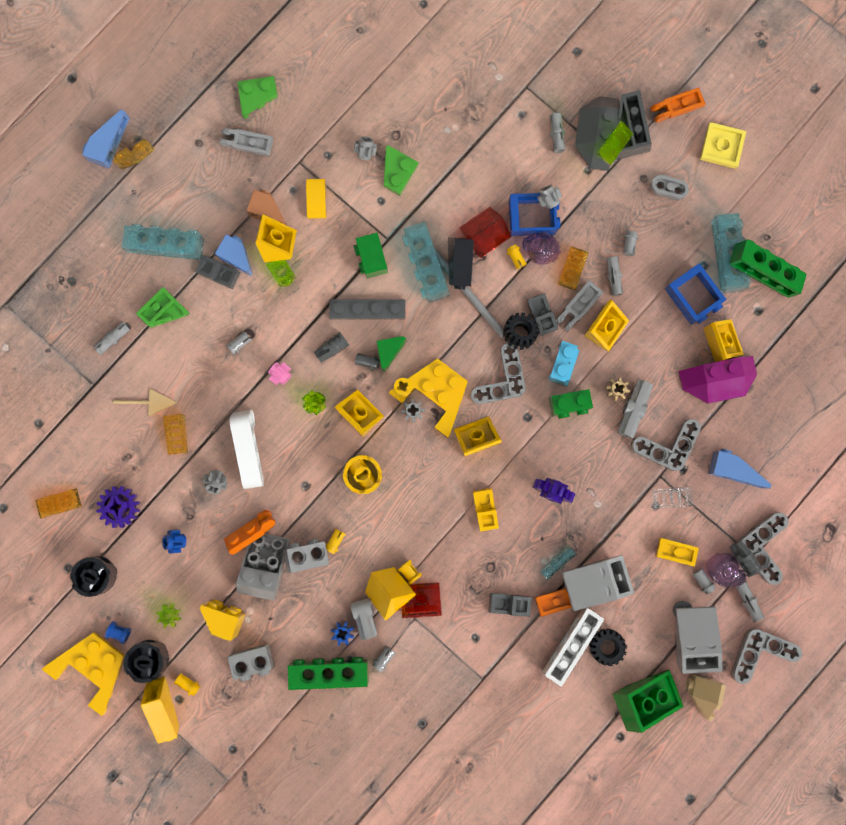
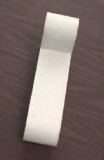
(244, 439)

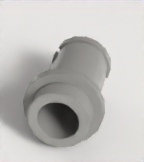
(630, 243)
(238, 343)
(704, 581)
(382, 661)

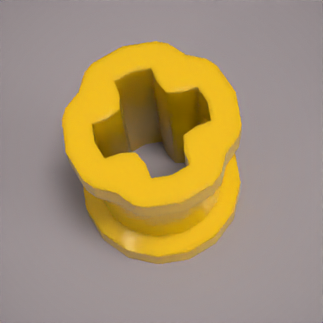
(404, 381)
(409, 572)

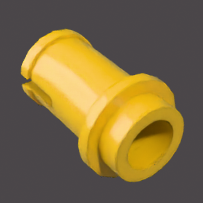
(515, 255)
(334, 541)
(187, 684)

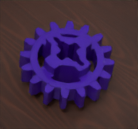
(554, 490)
(120, 514)

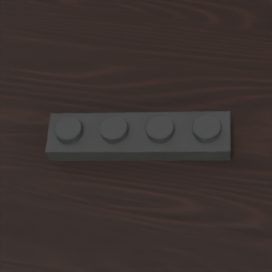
(367, 309)

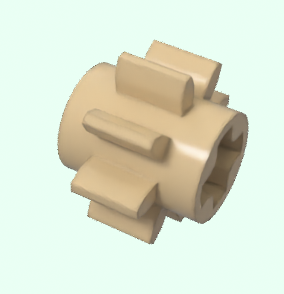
(621, 392)

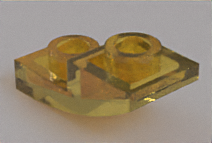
(127, 158)
(573, 268)
(58, 503)

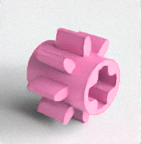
(279, 373)

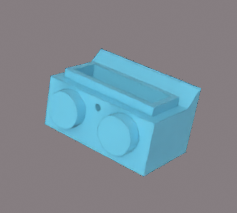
(564, 363)

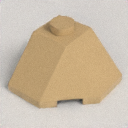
(706, 694)

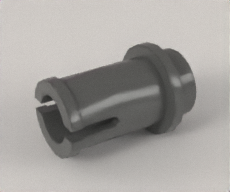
(367, 361)

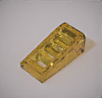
(168, 435)

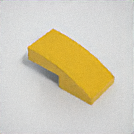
(316, 198)
(485, 509)

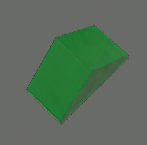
(389, 349)

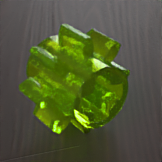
(314, 402)
(175, 615)

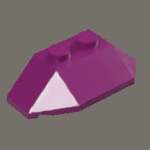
(719, 379)

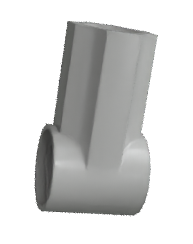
(363, 614)

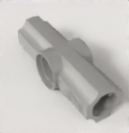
(635, 408)

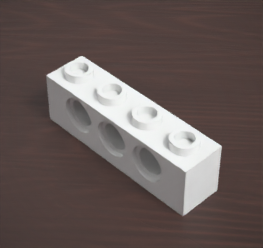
(572, 646)

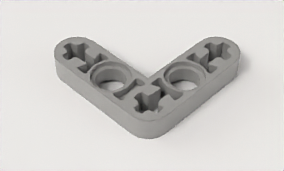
(507, 385)
(669, 454)
(757, 548)
(761, 644)

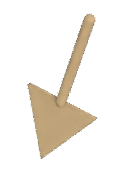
(157, 402)

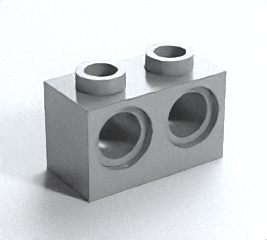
(306, 560)
(249, 657)

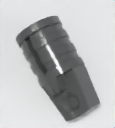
(331, 347)
(746, 559)

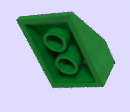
(648, 701)

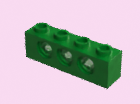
(767, 268)
(299, 681)

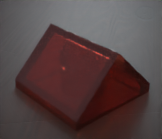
(487, 231)
(424, 603)

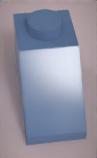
(234, 253)

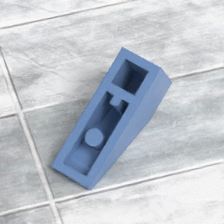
(105, 141)
(732, 467)

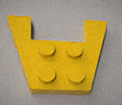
(440, 386)
(97, 662)

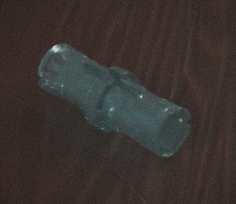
(558, 562)

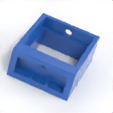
(530, 198)
(681, 302)

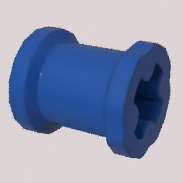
(117, 632)

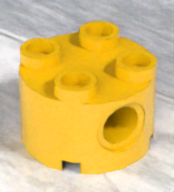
(362, 474)

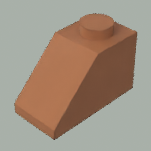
(263, 203)

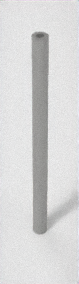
(474, 300)

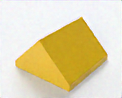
(275, 240)
(607, 326)
(723, 340)
(359, 412)
(477, 436)
(388, 591)

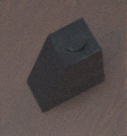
(460, 262)

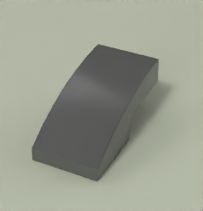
(217, 272)
(542, 313)
(509, 604)

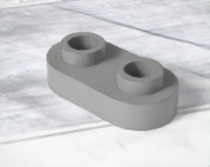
(668, 187)

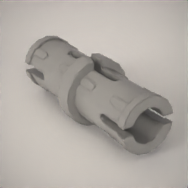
(557, 132)
(614, 276)
(111, 338)
(750, 602)

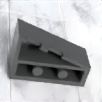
(633, 116)

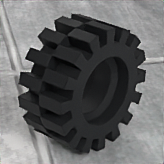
(523, 321)
(618, 653)

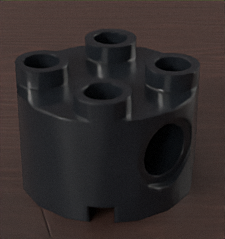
(93, 576)
(146, 661)

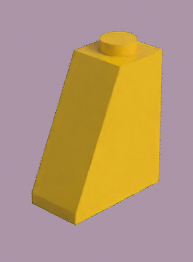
(160, 710)

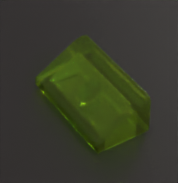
(614, 143)

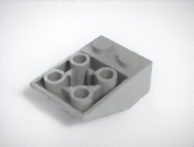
(262, 567)
(597, 583)
(698, 640)

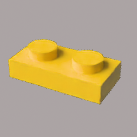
(677, 552)

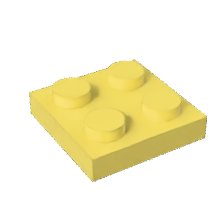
(723, 145)

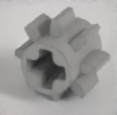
(365, 148)
(549, 196)
(408, 407)
(215, 482)

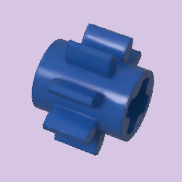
(174, 541)
(344, 628)

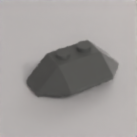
(594, 126)

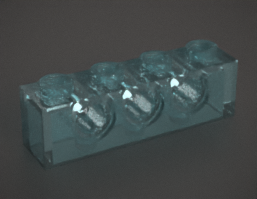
(720, 225)
(420, 233)
(191, 250)

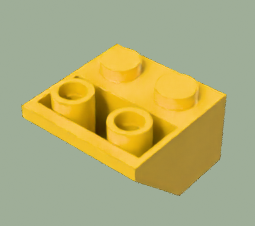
(222, 620)

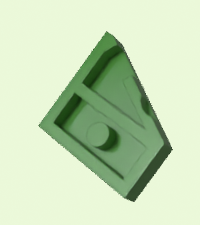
(256, 93)
(398, 170)
(161, 309)

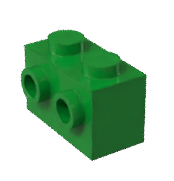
(371, 255)
(572, 402)

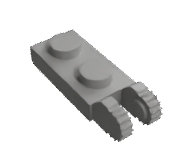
(248, 141)
(581, 303)

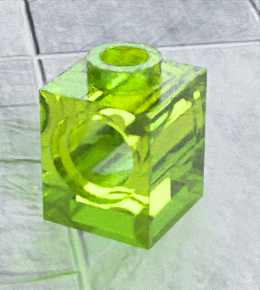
(274, 268)

